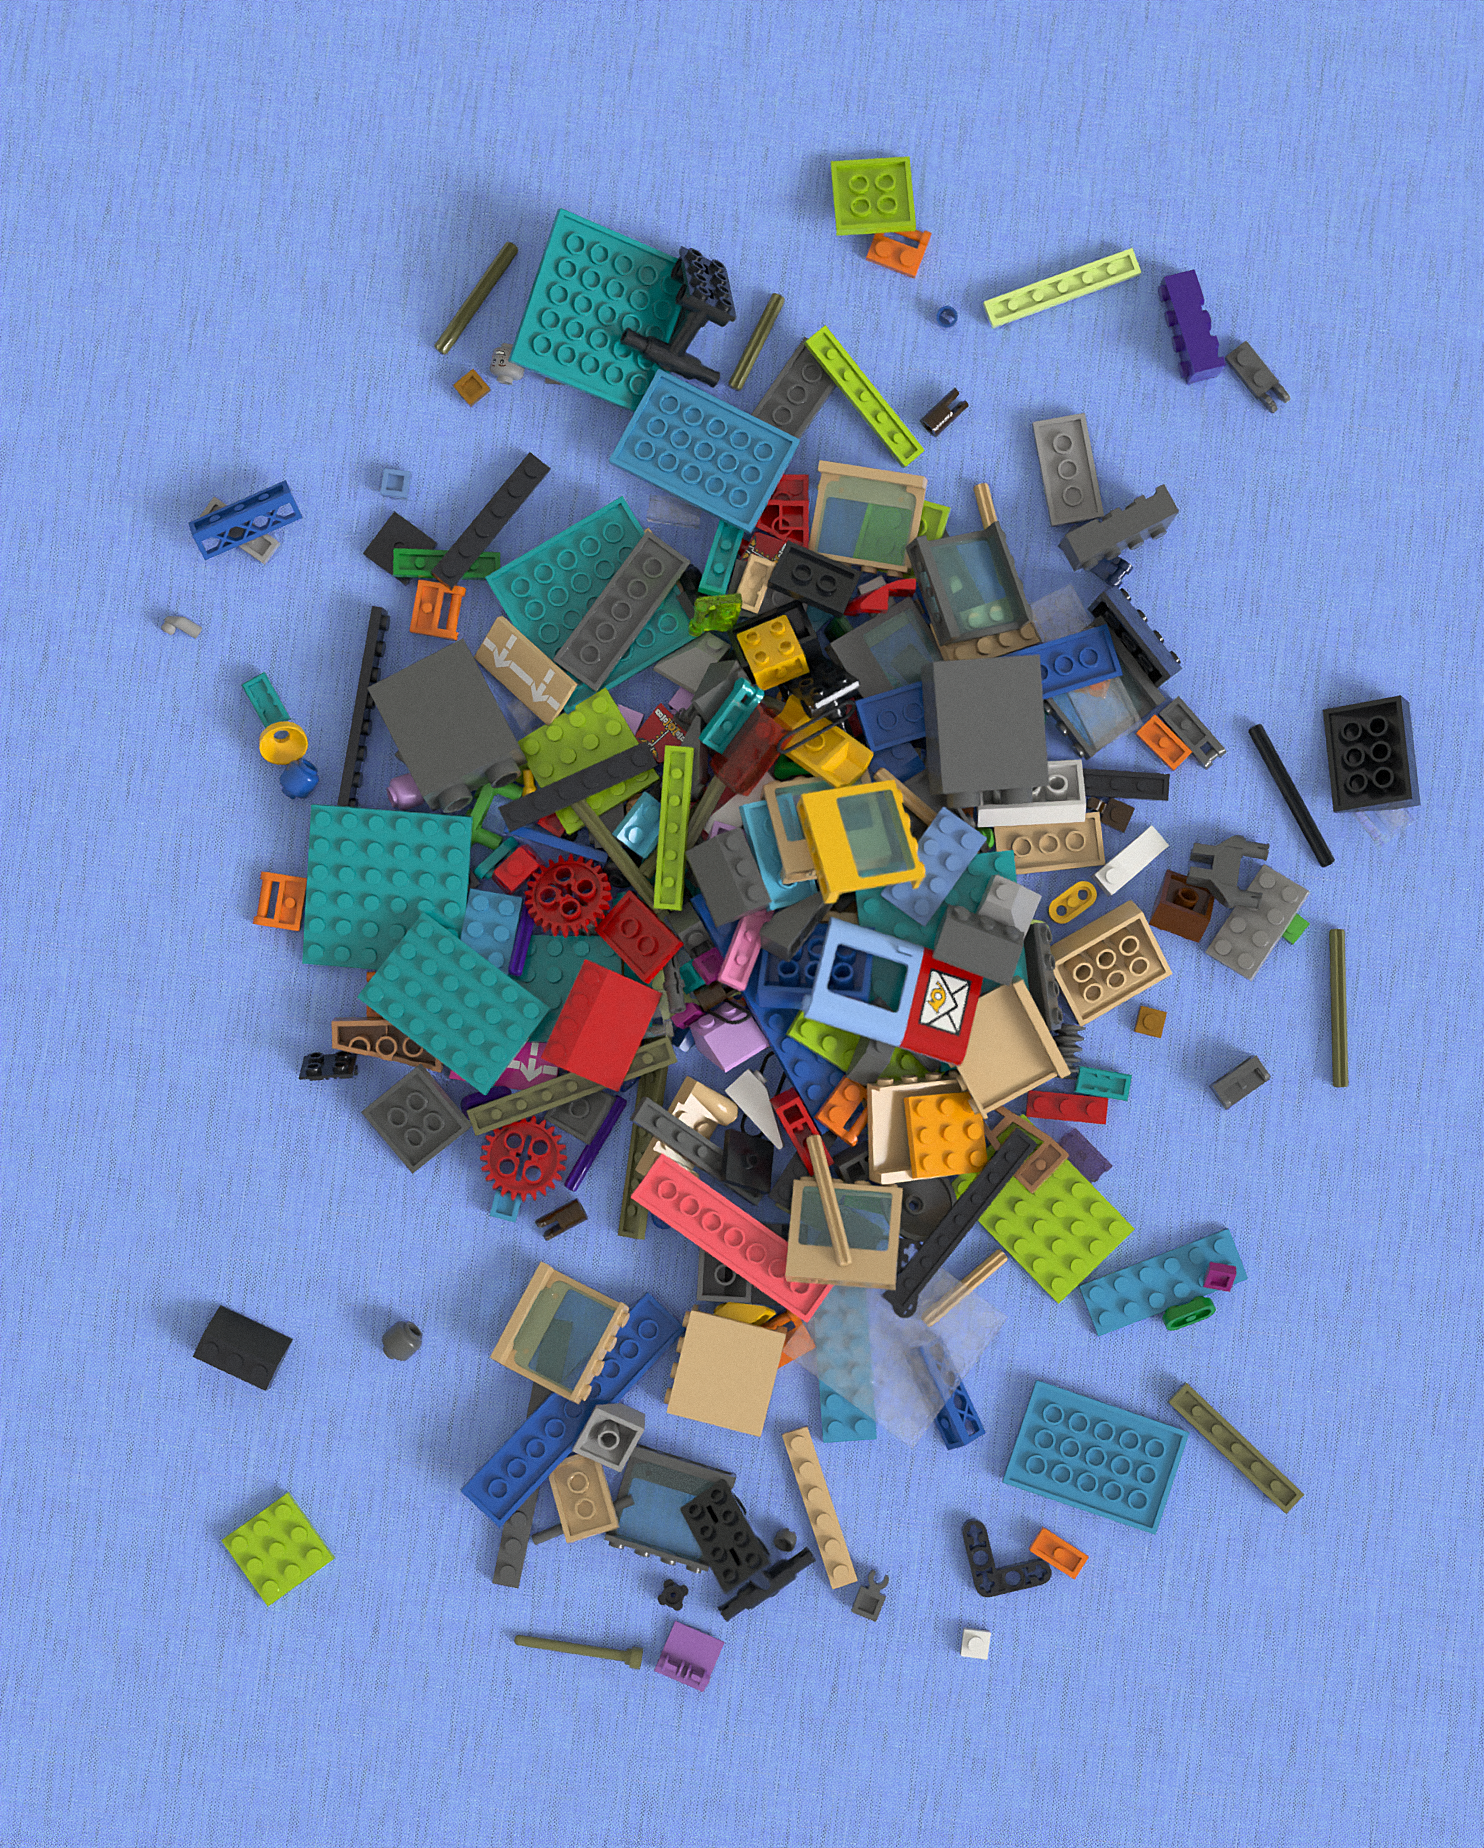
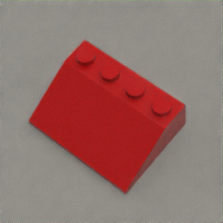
(601, 1025)

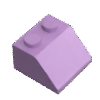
(726, 1043)

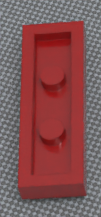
(1066, 1107)

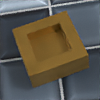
(471, 387)
(1150, 1022)

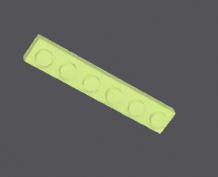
(1062, 288)

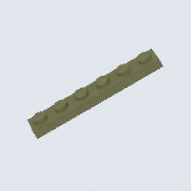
(1235, 1447)

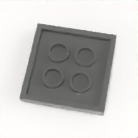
(416, 1118)

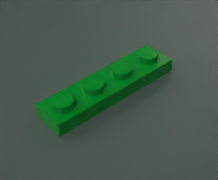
(420, 563)

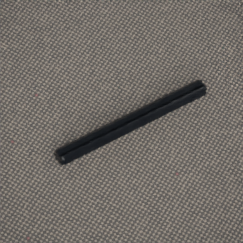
(1291, 795)

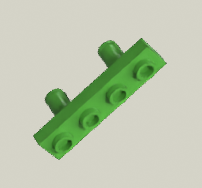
(484, 799)

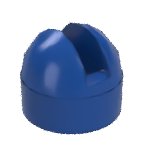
(943, 321)

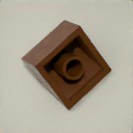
(1182, 907)

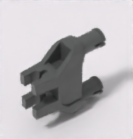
(1224, 870)

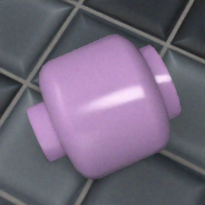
(404, 792)

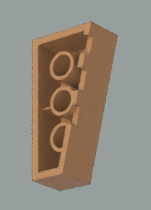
(380, 1039)

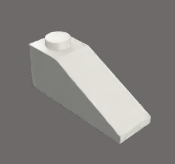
(1129, 861)
(753, 1098)

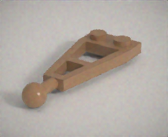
(1041, 1162)

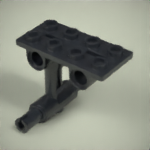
(702, 298)
(823, 689)
(736, 1551)

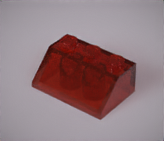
(751, 751)

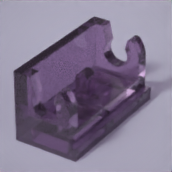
(1084, 1155)

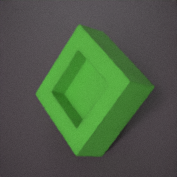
(1295, 929)

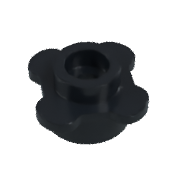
(674, 1602)

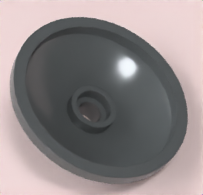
(931, 1200)

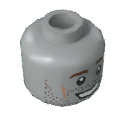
(500, 367)

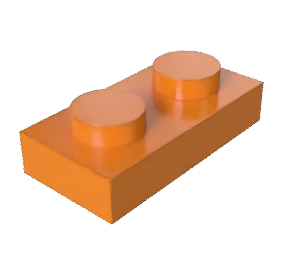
(1163, 743)
(1058, 1552)

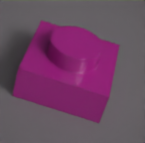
(709, 965)
(689, 1016)
(1219, 1276)

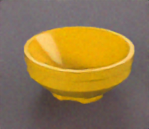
(283, 750)

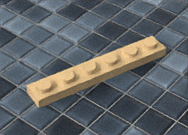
(819, 1507)

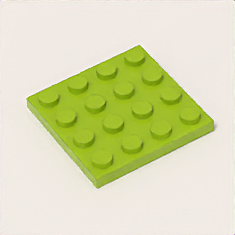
(579, 741)

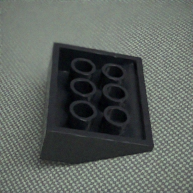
(1136, 635)
(1371, 756)

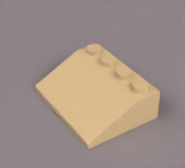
(1108, 962)

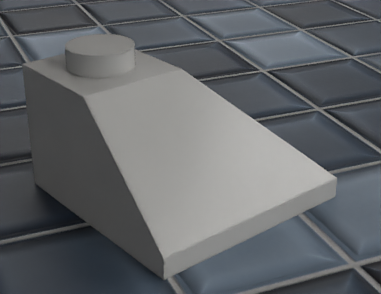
(690, 662)
(1008, 903)
(611, 1435)

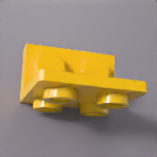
(773, 652)

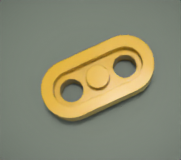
(1071, 902)

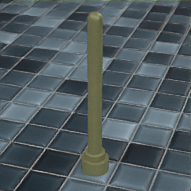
(631, 1657)

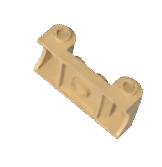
(699, 1109)

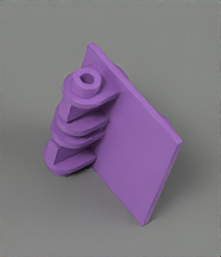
(689, 1656)

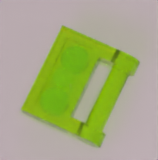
(722, 615)

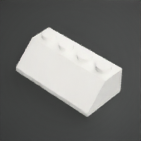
(1058, 803)

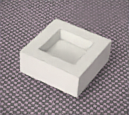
(975, 1643)

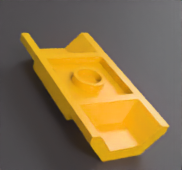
(830, 755)

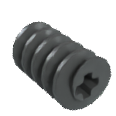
(1067, 1046)

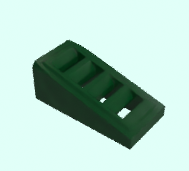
(837, 628)

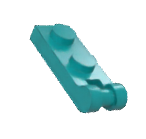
(731, 715)

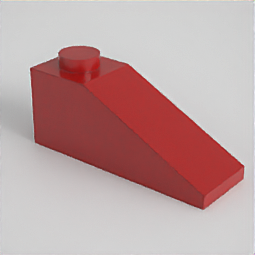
(797, 1125)

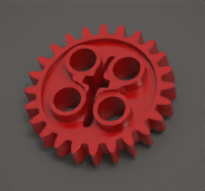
(554, 913)
(500, 1152)

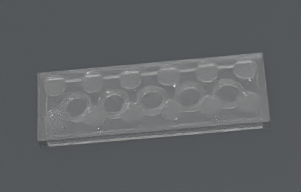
(1102, 707)

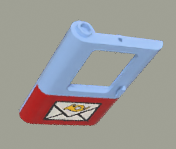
(934, 1004)

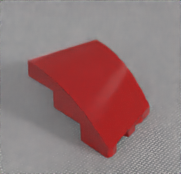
(788, 510)
(877, 600)

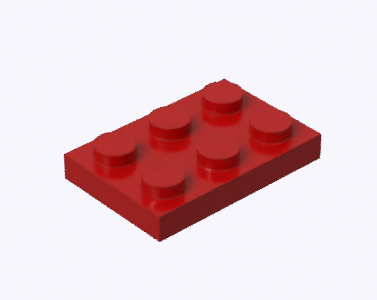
(639, 936)

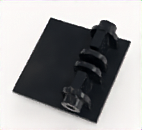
(320, 1066)

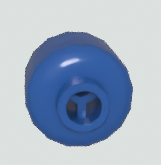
(299, 779)

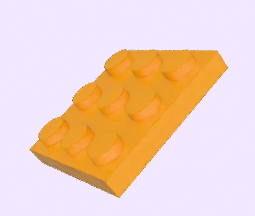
(944, 1135)

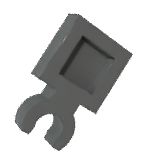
(870, 1600)

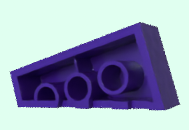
(1190, 327)

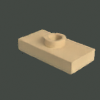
(755, 582)

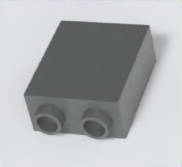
(448, 727)
(985, 729)

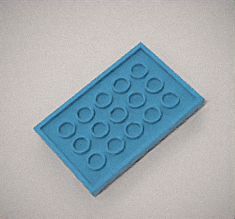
(704, 451)
(1095, 1457)

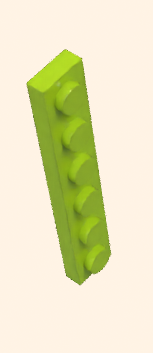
(864, 396)
(673, 827)

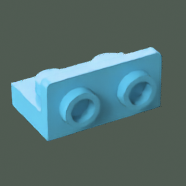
(641, 826)

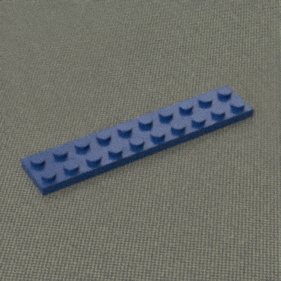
(1065, 667)
(807, 1072)
(557, 1422)

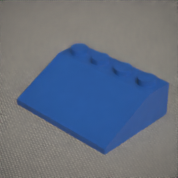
(787, 983)

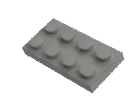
(1067, 470)
(1253, 933)

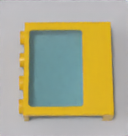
(859, 838)

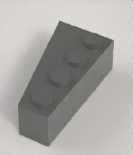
(1120, 530)

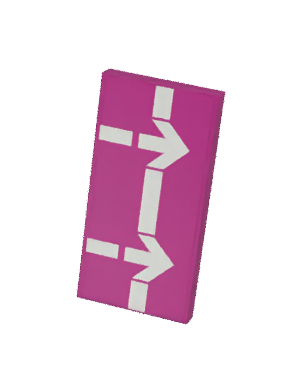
(525, 1069)

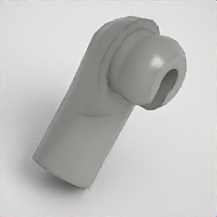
(181, 623)

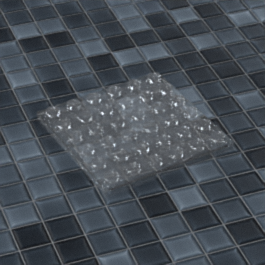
(897, 1365)

